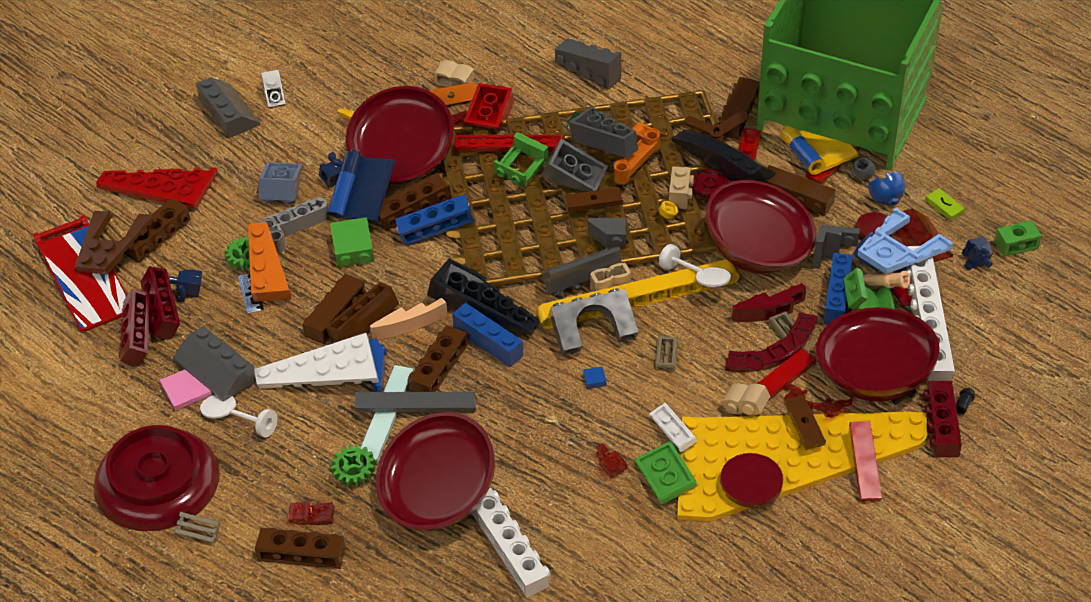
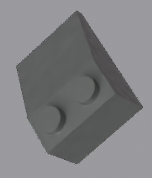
(573, 168)

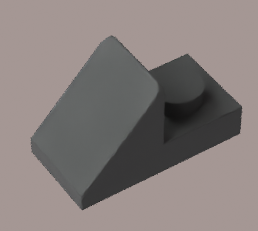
(849, 235)

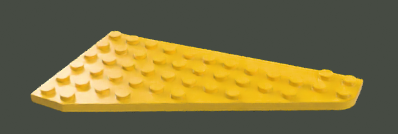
(778, 439)

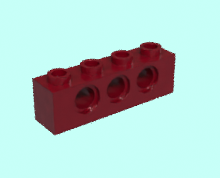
(162, 309)
(135, 327)
(943, 419)

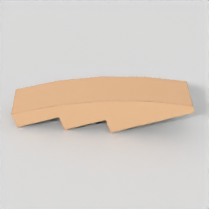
(407, 321)

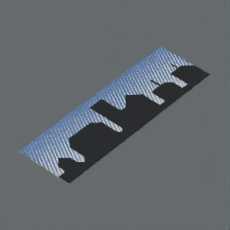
(245, 283)

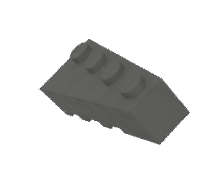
(588, 61)
(603, 133)

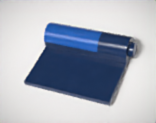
(360, 187)

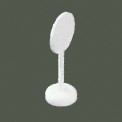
(708, 277)
(215, 408)

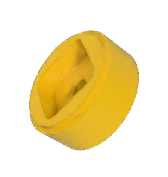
(668, 210)

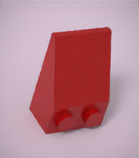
(489, 106)

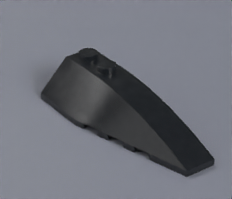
(723, 157)
(462, 285)

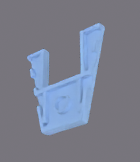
(890, 254)

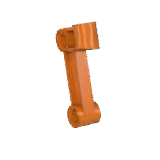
(648, 142)

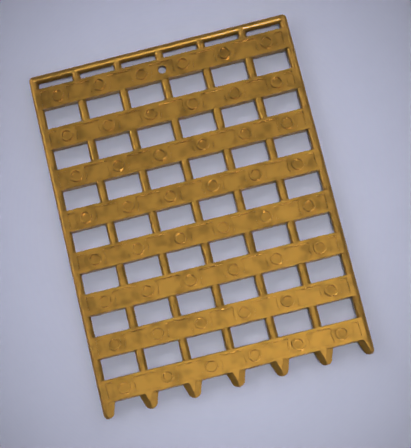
(535, 195)

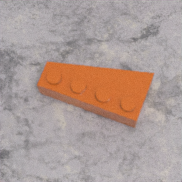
(266, 272)

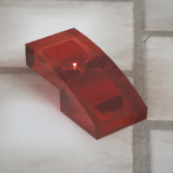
(308, 514)

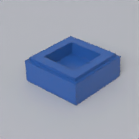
(594, 377)

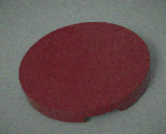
(751, 480)

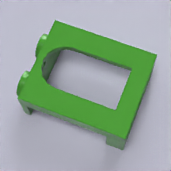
(528, 146)

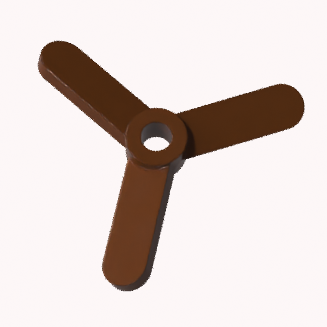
(724, 127)

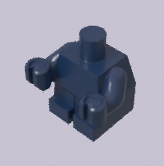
(330, 172)
(978, 252)
(187, 283)

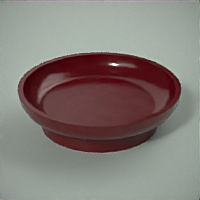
(402, 126)
(759, 226)
(877, 352)
(435, 471)
(155, 477)

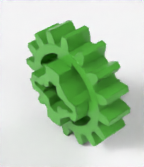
(238, 254)
(353, 465)

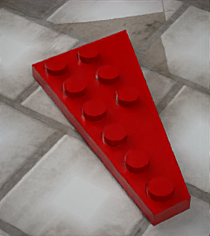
(160, 184)

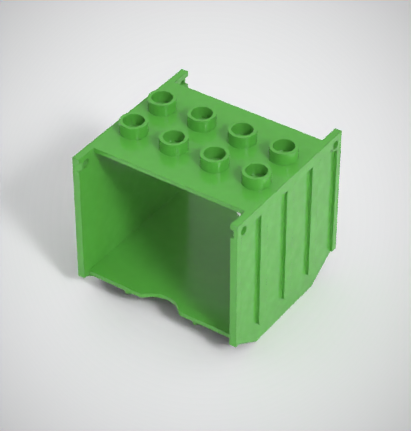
(849, 69)

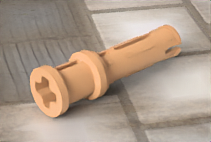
(888, 280)

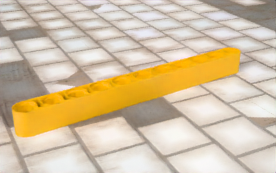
(647, 290)

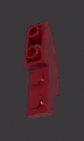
(763, 307)

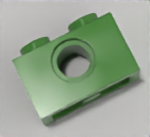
(1018, 238)

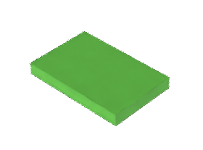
(666, 472)

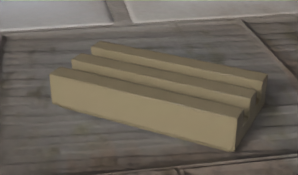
(779, 326)
(665, 365)
(181, 523)

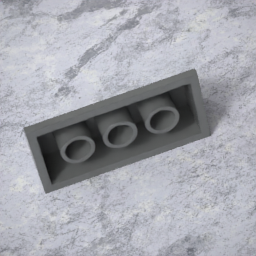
(226, 106)
(578, 271)
(214, 364)

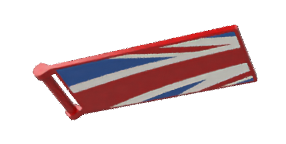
(89, 296)

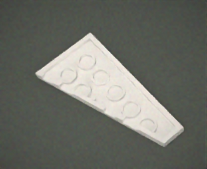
(329, 365)

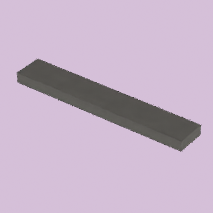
(415, 402)

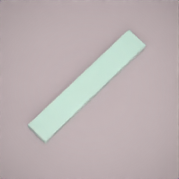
(383, 421)

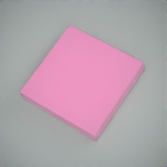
(184, 389)

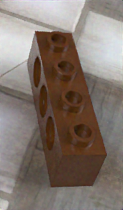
(412, 199)
(169, 220)
(438, 360)
(290, 552)

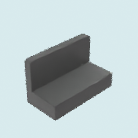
(826, 245)

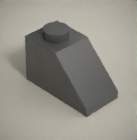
(608, 231)

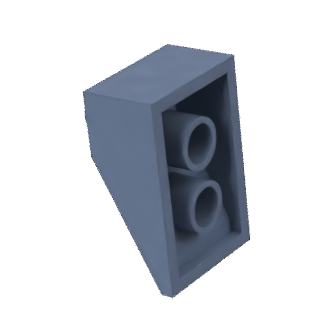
(280, 182)

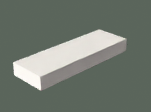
(673, 427)

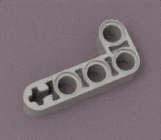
(295, 220)

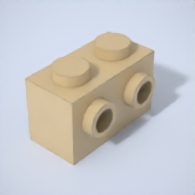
(680, 186)

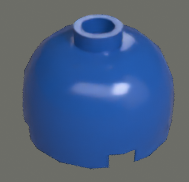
(887, 190)

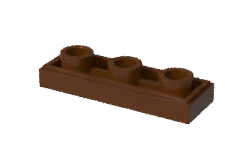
(593, 199)
(804, 422)

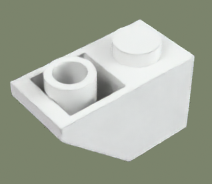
(273, 88)

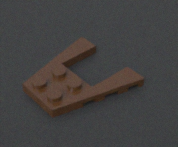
(103, 255)

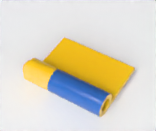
(816, 151)

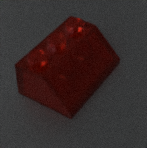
(920, 231)

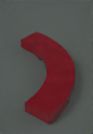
(777, 352)

